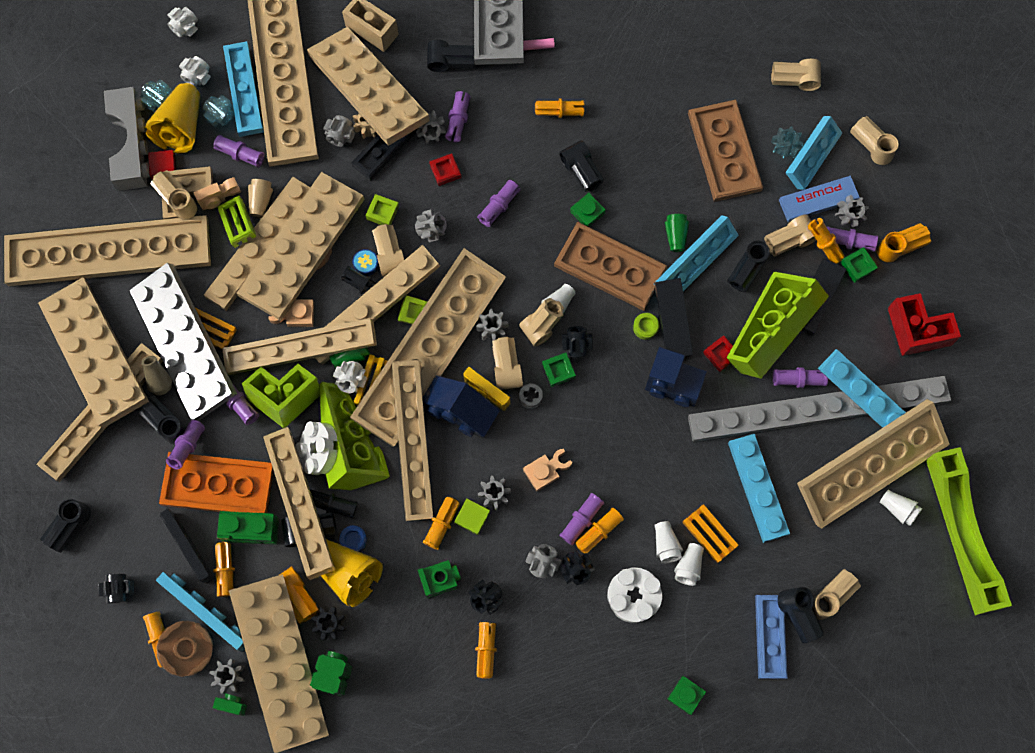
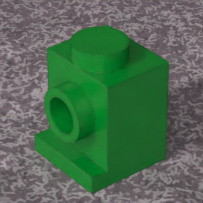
(431, 586)

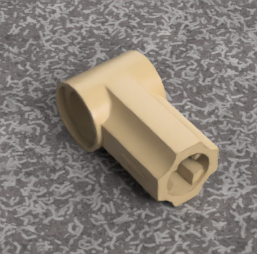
(803, 74)
(874, 139)
(174, 195)
(791, 236)
(388, 250)
(539, 324)
(507, 369)
(836, 594)

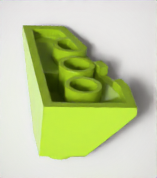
(357, 458)

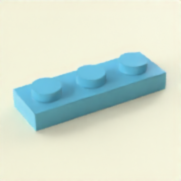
(814, 152)

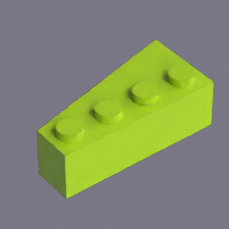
(775, 322)

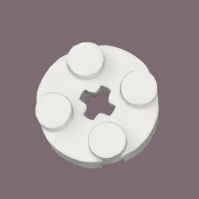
(317, 448)
(648, 587)

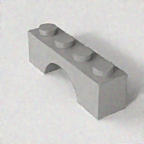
(128, 166)

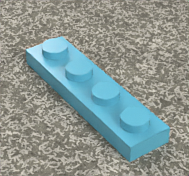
(243, 89)
(702, 252)
(860, 389)
(758, 488)
(195, 603)

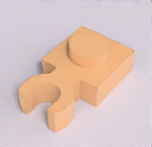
(215, 194)
(299, 315)
(543, 471)

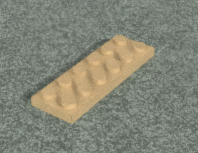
(368, 86)
(300, 246)
(93, 352)
(873, 463)
(278, 663)

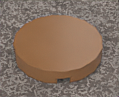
(184, 648)

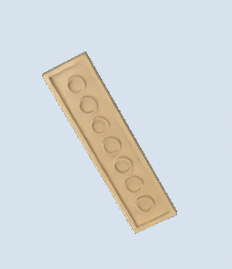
(282, 81)
(106, 250)
(431, 339)

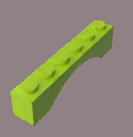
(981, 577)

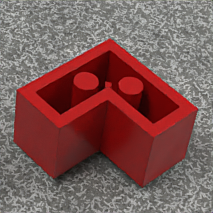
(916, 330)

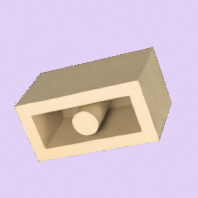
(370, 23)

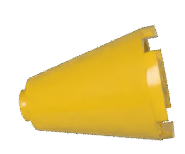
(176, 120)
(352, 574)

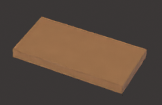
(725, 150)
(610, 266)

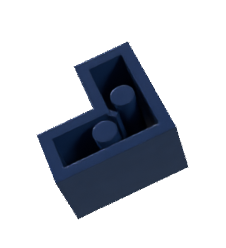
(674, 379)
(459, 405)

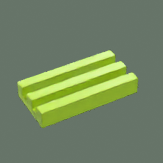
(243, 235)

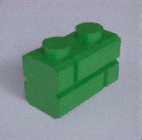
(248, 527)
(331, 673)

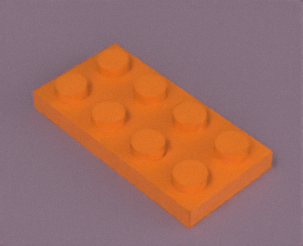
(218, 485)

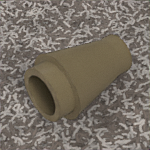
(156, 377)

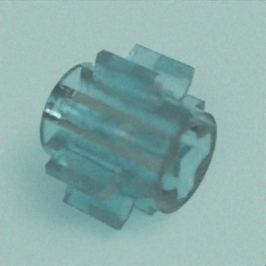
(155, 94)
(218, 110)
(787, 142)

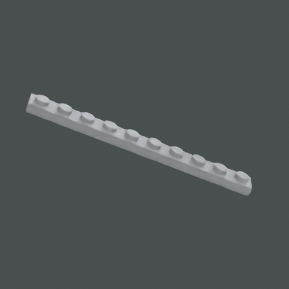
(809, 410)

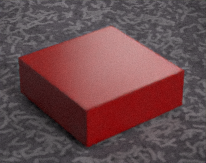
(161, 162)
(445, 169)
(718, 353)

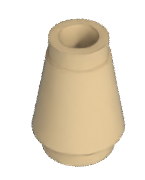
(259, 196)

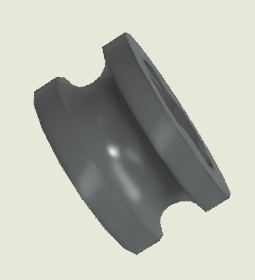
(536, 401)

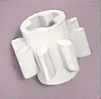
(182, 22)
(194, 71)
(350, 376)

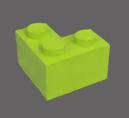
(282, 398)

